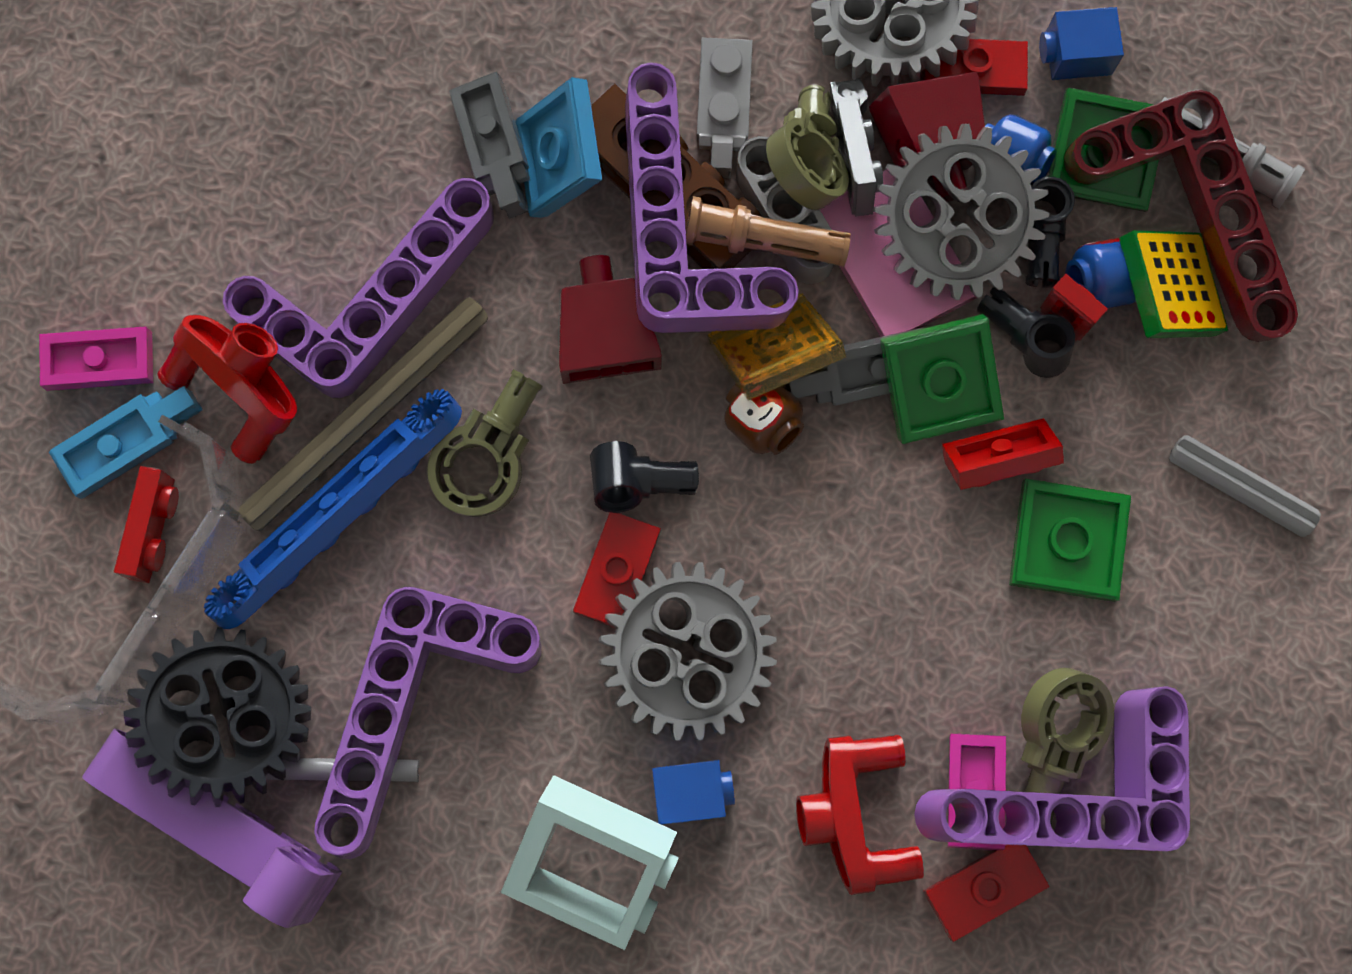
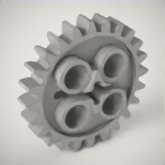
(935, 26)
(995, 177)
(669, 697)

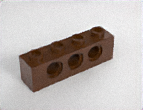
(697, 179)

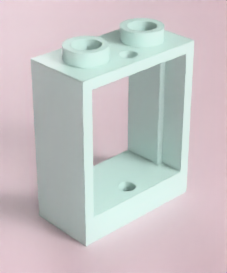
(608, 825)

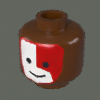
(766, 421)

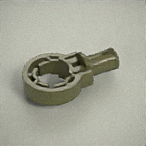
(805, 155)
(506, 416)
(1056, 756)

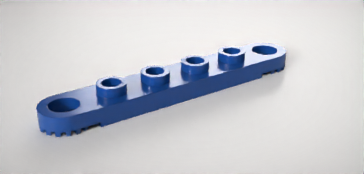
(332, 509)

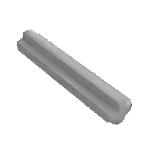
(1245, 486)

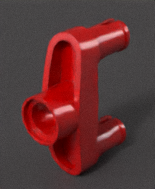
(242, 369)
(837, 818)

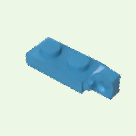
(121, 440)

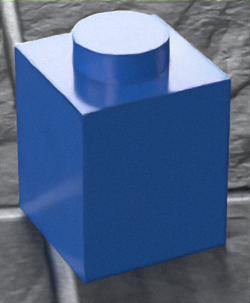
(1082, 43)
(692, 792)

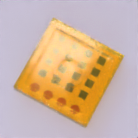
(775, 356)

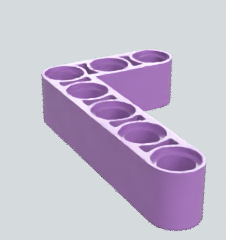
(667, 224)
(374, 298)
(400, 695)
(1078, 817)
(282, 873)

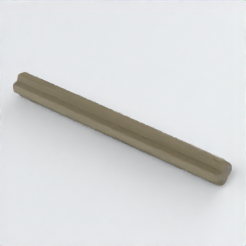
(363, 414)

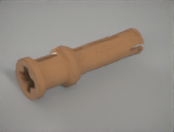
(741, 230)

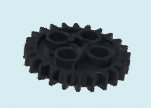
(168, 728)

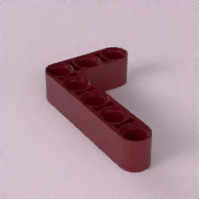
(1205, 198)

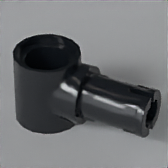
(1047, 251)
(1028, 329)
(625, 478)

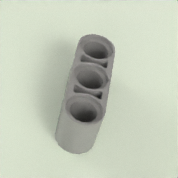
(766, 194)

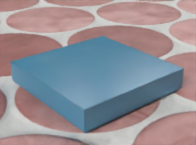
(559, 148)

